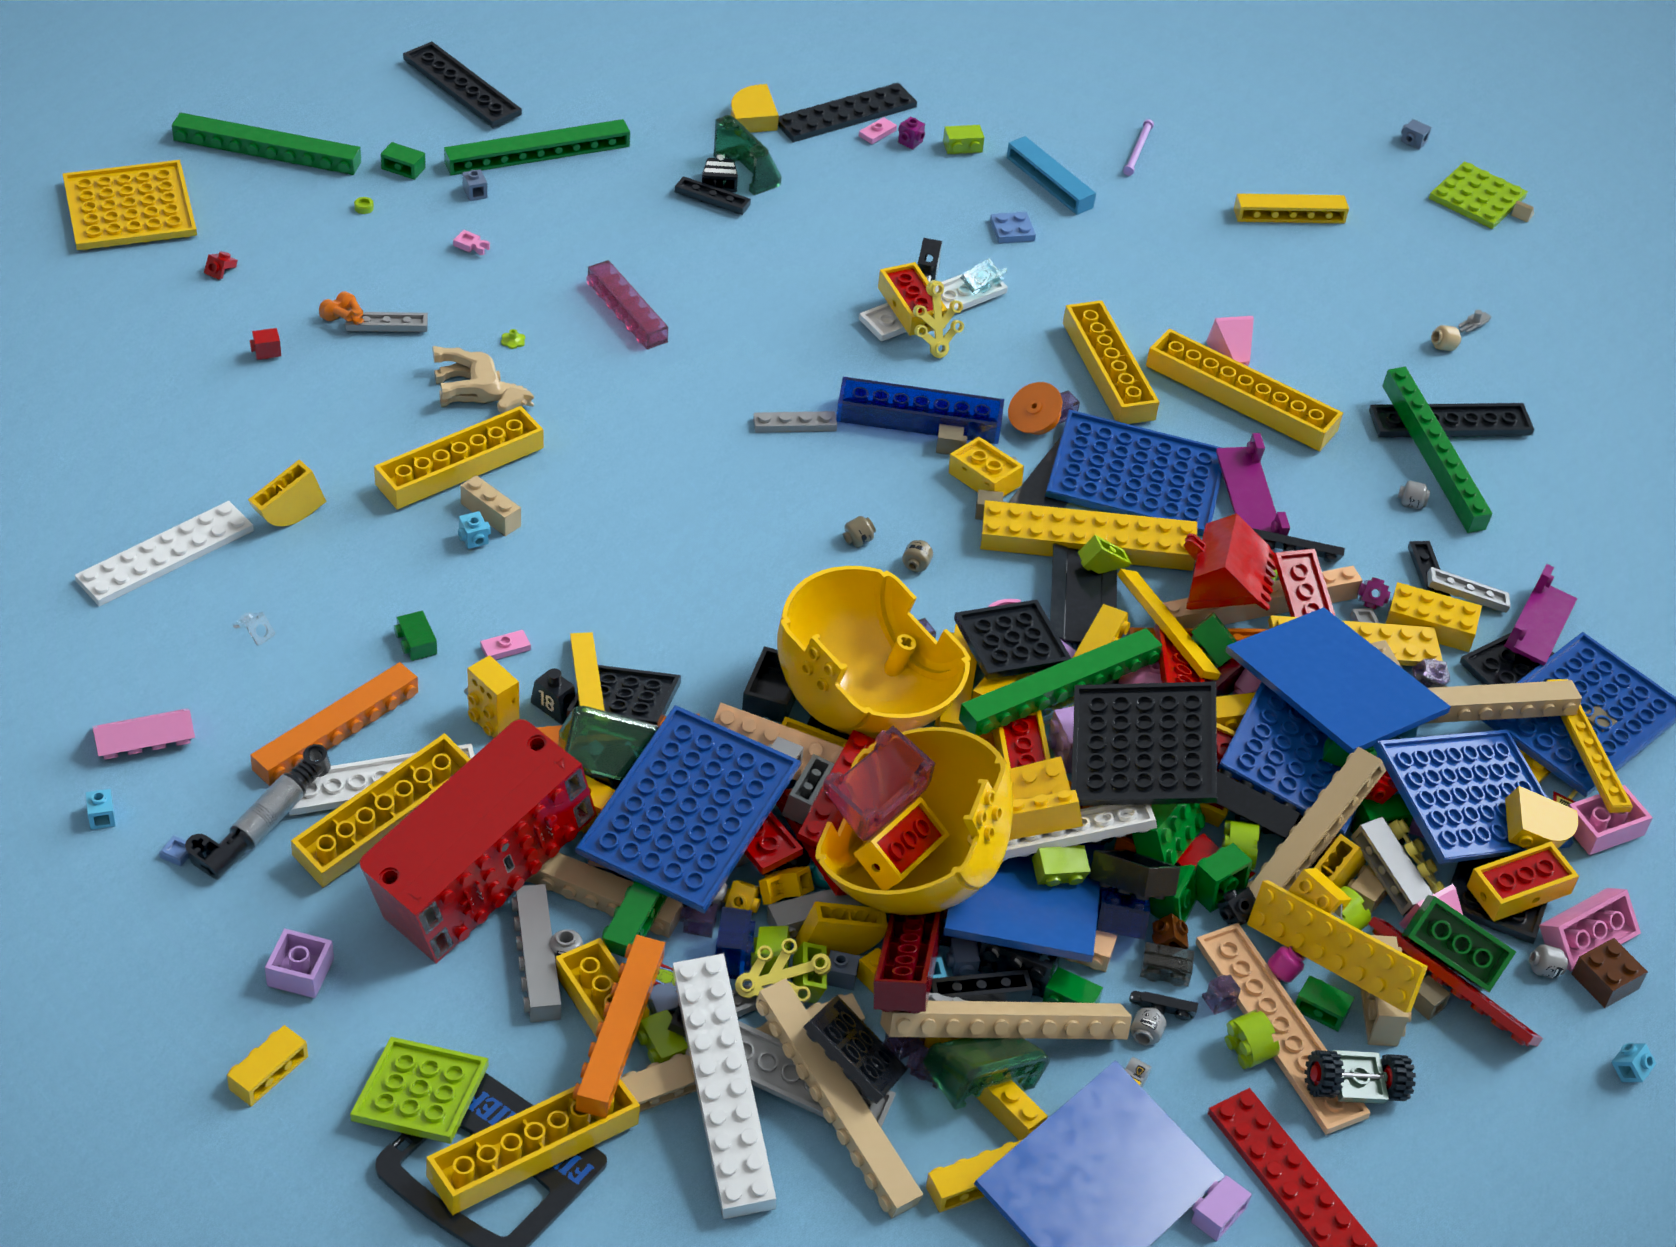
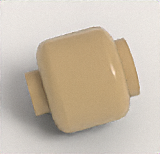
(1446, 338)

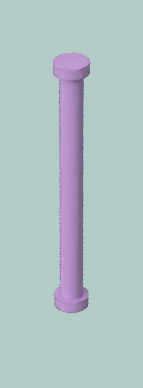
(1129, 168)

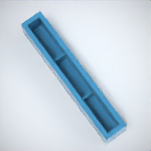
(1051, 175)

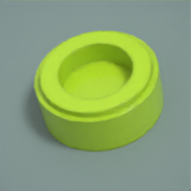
(363, 205)

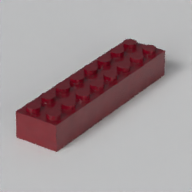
(907, 962)

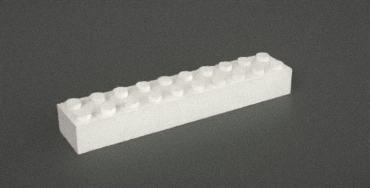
(724, 1087)

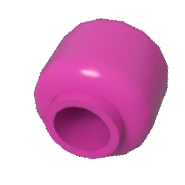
(1286, 964)

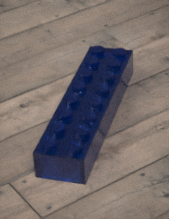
(918, 409)

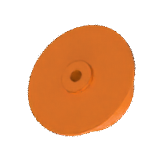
(1035, 408)

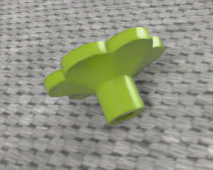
(513, 339)

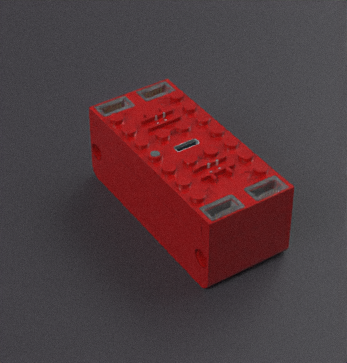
(478, 838)

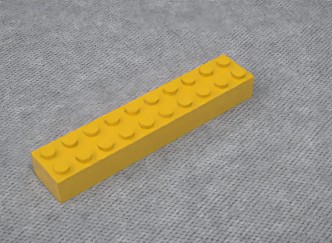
(1244, 389)
(1036, 528)

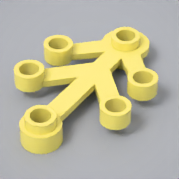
(939, 321)
(1414, 849)
(778, 972)

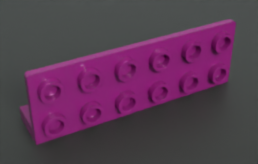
(1249, 487)
(1541, 620)

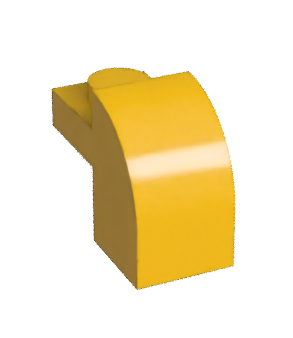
(786, 883)

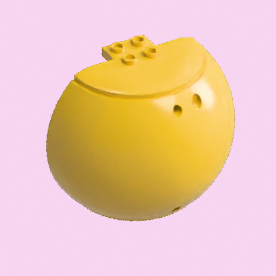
(863, 656)
(973, 803)

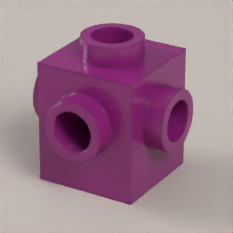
(911, 132)
(1365, 593)

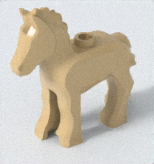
(484, 380)

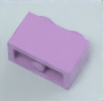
(1220, 1208)

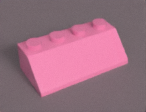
(143, 732)
(1592, 924)

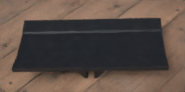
(1077, 594)

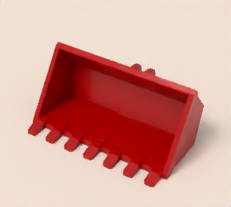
(1230, 566)

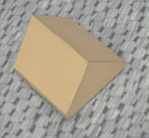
(1523, 211)

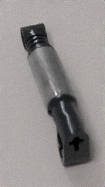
(260, 816)

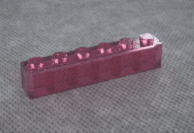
(627, 304)

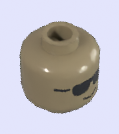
(859, 531)
(917, 555)

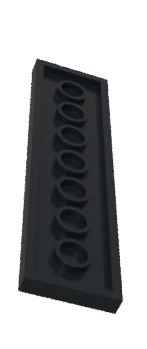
(462, 84)
(846, 112)
(1460, 419)

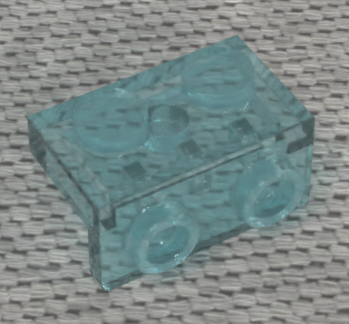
(983, 276)

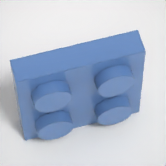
(1012, 227)

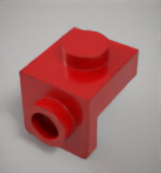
(217, 263)

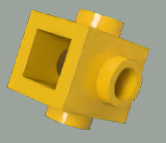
(746, 891)

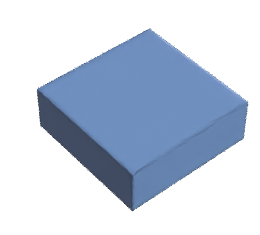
(175, 851)

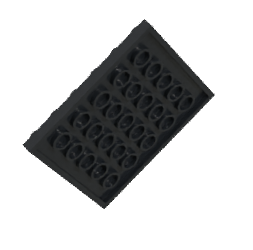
(1145, 743)

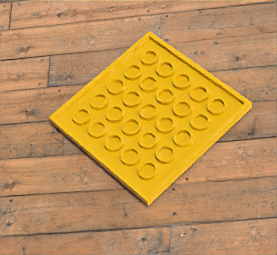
(129, 204)

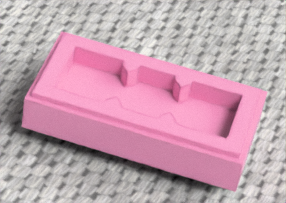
(877, 130)
(506, 645)

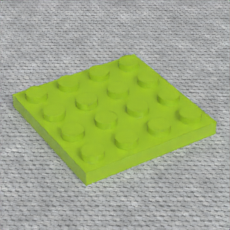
(1478, 195)
(420, 1090)

